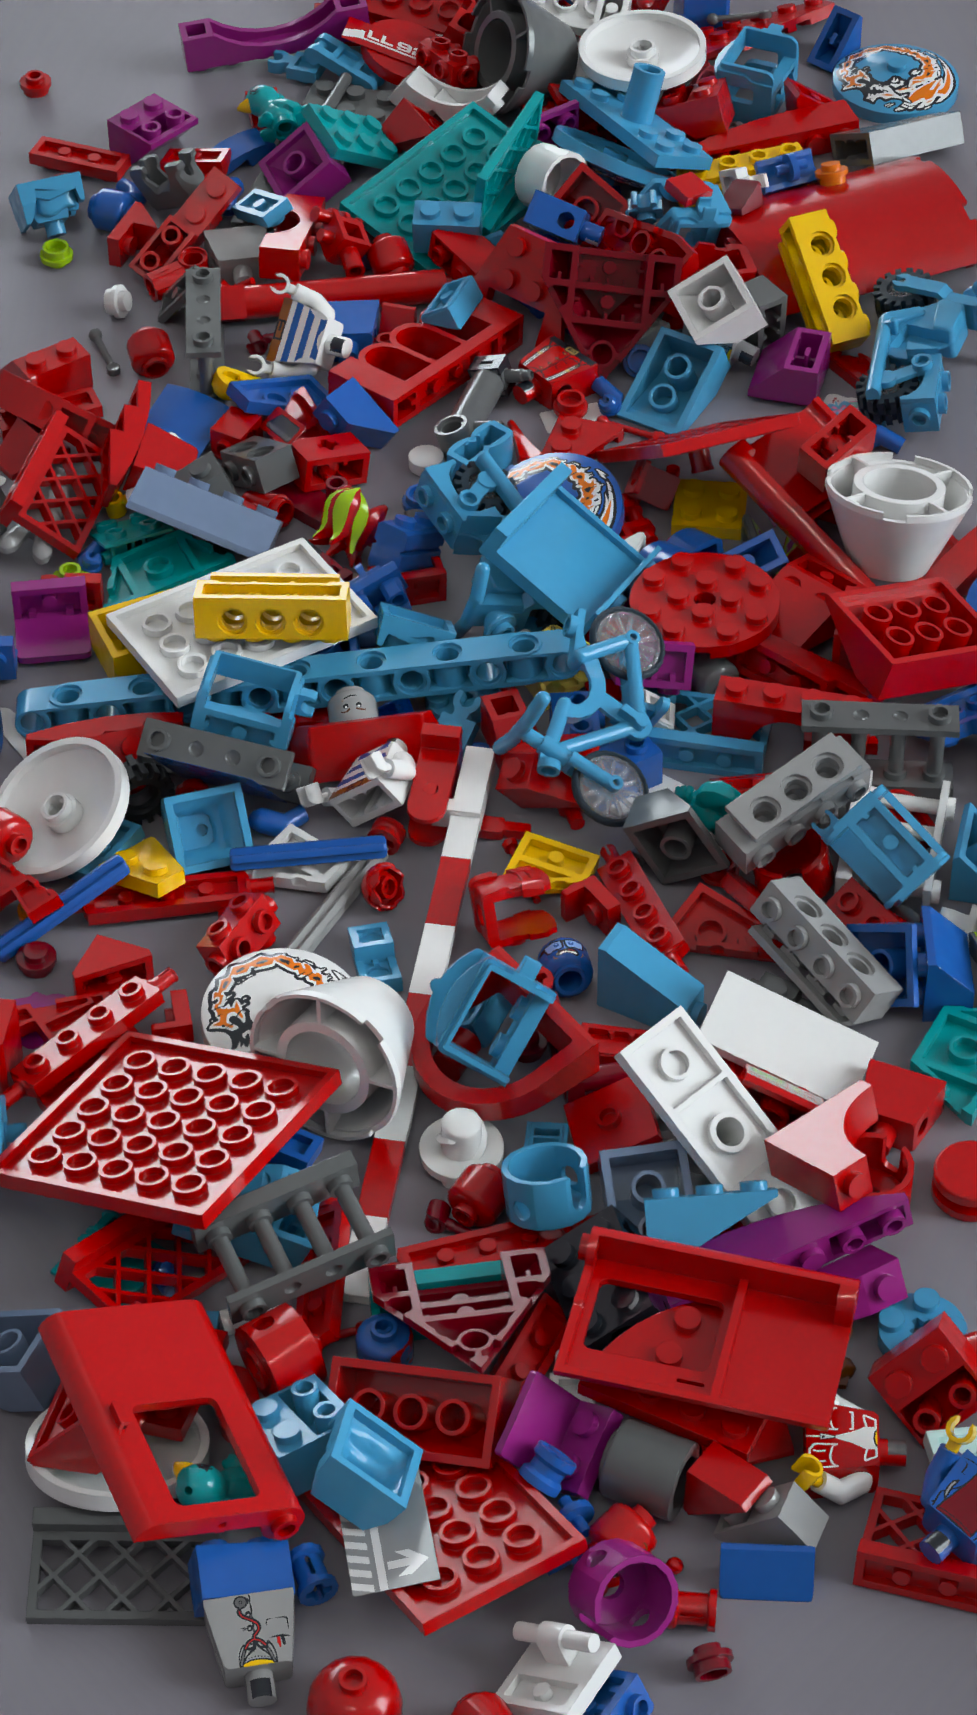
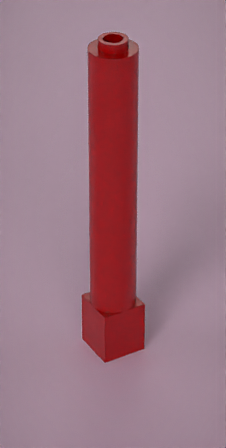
(400, 288)

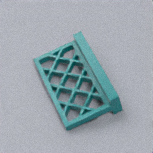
(497, 178)

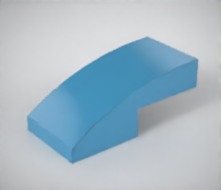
(375, 954)

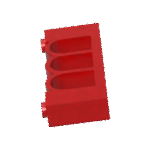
(405, 377)

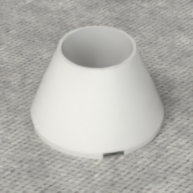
(896, 511)
(347, 1027)

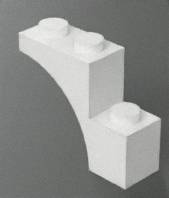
(444, 99)

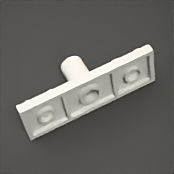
(707, 1109)

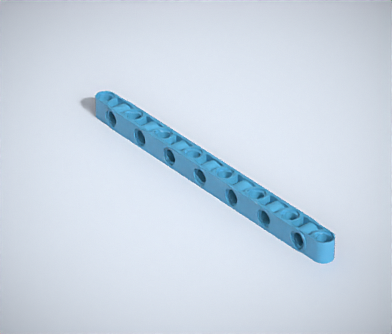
(382, 671)

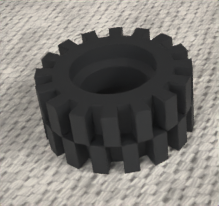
(158, 786)

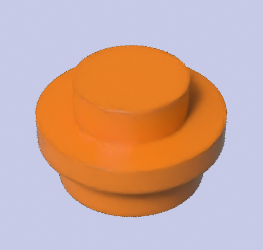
(831, 173)

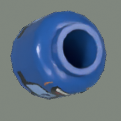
(569, 965)

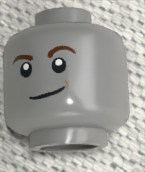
(351, 704)

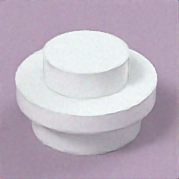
(117, 301)

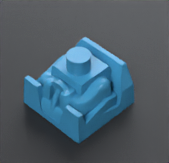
(47, 203)
(406, 626)
(206, 826)
(366, 1468)

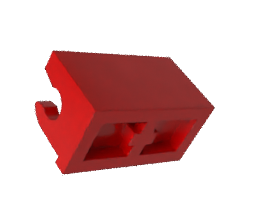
(426, 584)

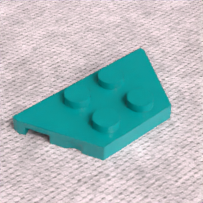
(162, 566)
(951, 1056)

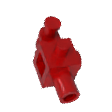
(342, 239)

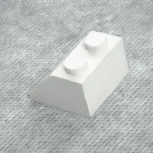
(717, 305)

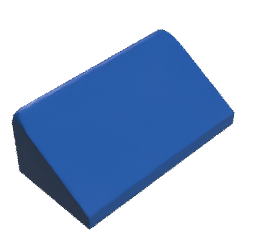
(766, 1572)

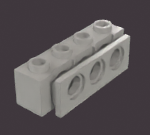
(789, 800)
(831, 964)

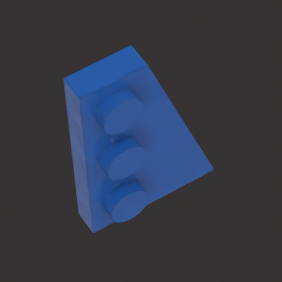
(264, 395)

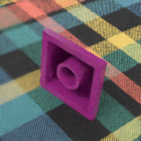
(304, 167)

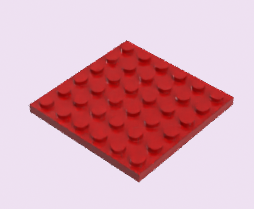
(165, 1128)

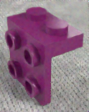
(51, 619)

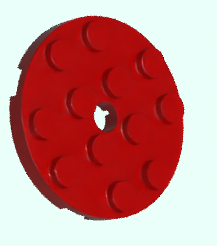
(742, 594)

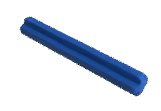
(308, 853)
(73, 898)

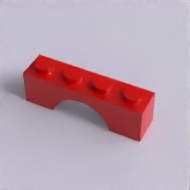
(293, 246)
(747, 705)

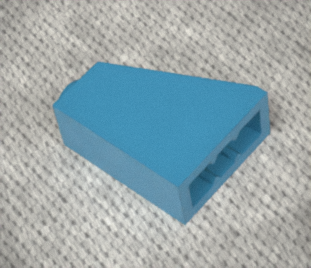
(643, 981)

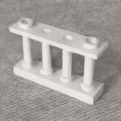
(943, 808)

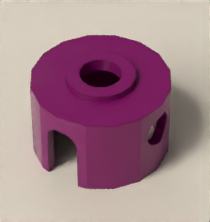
(644, 1588)

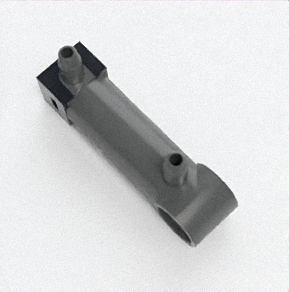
(489, 380)

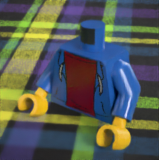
(951, 1500)

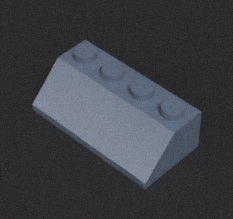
(203, 513)

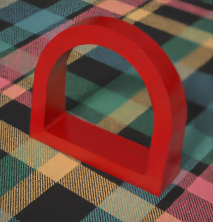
(571, 1065)

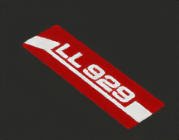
(380, 40)

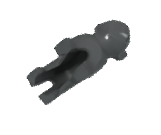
(170, 188)

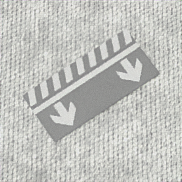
(394, 1552)

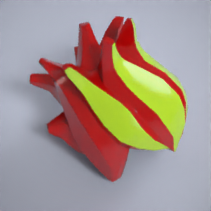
(348, 524)

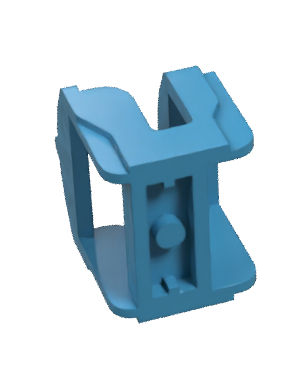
(760, 76)
(703, 219)
(247, 722)
(882, 848)
(454, 996)

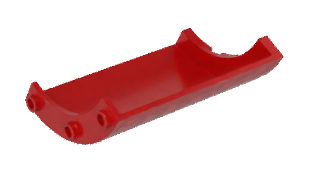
(884, 221)

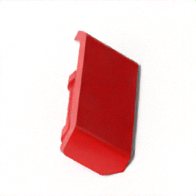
(336, 745)

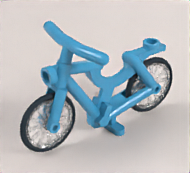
(604, 780)

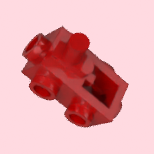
(448, 62)
(240, 930)

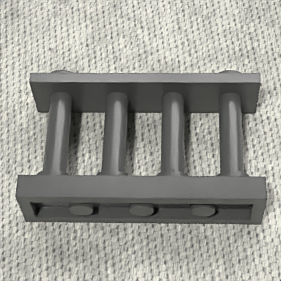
(204, 328)
(899, 721)
(263, 764)
(294, 1196)

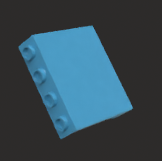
(564, 553)

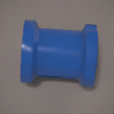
(312, 1574)

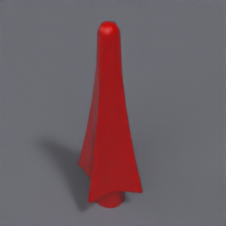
(523, 447)

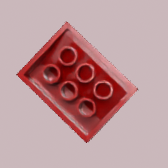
(907, 636)

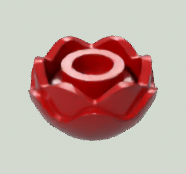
(383, 886)

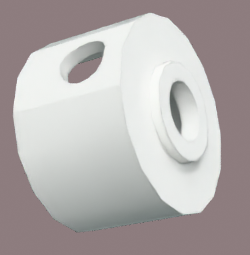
(544, 169)

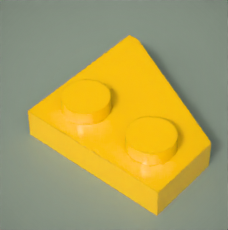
(558, 860)
(151, 869)

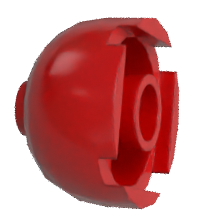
(354, 1688)

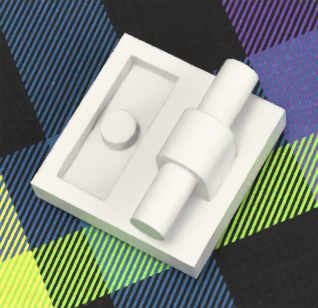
(557, 1670)

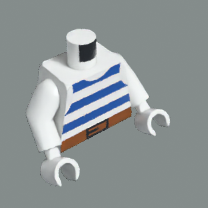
(304, 336)
(370, 787)

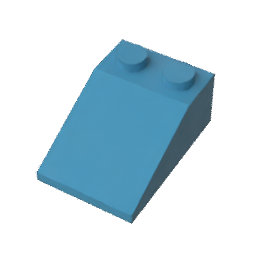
(674, 383)

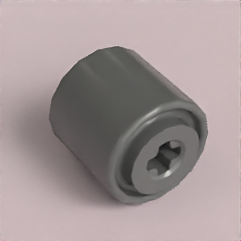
(647, 1468)

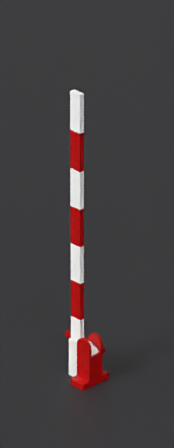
(443, 802)

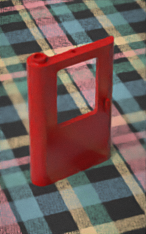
(771, 480)
(776, 1340)
(159, 1360)

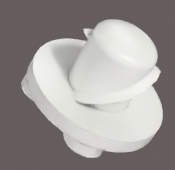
(458, 1142)

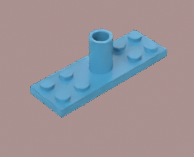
(634, 121)

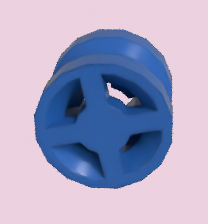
(547, 1469)

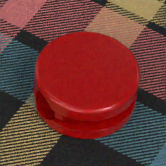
(956, 1180)

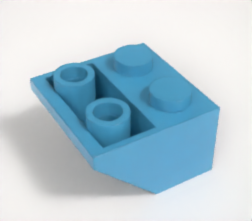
(298, 1427)

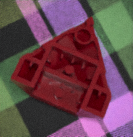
(608, 296)
(466, 1318)

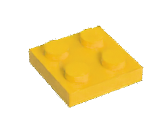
(709, 507)

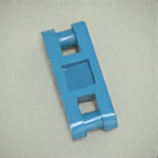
(342, 58)

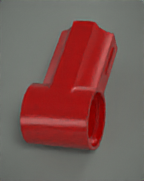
(163, 278)

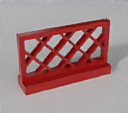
(32, 477)
(102, 1255)
(904, 1568)

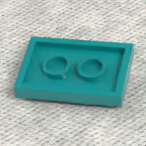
(351, 136)

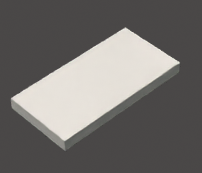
(785, 1038)

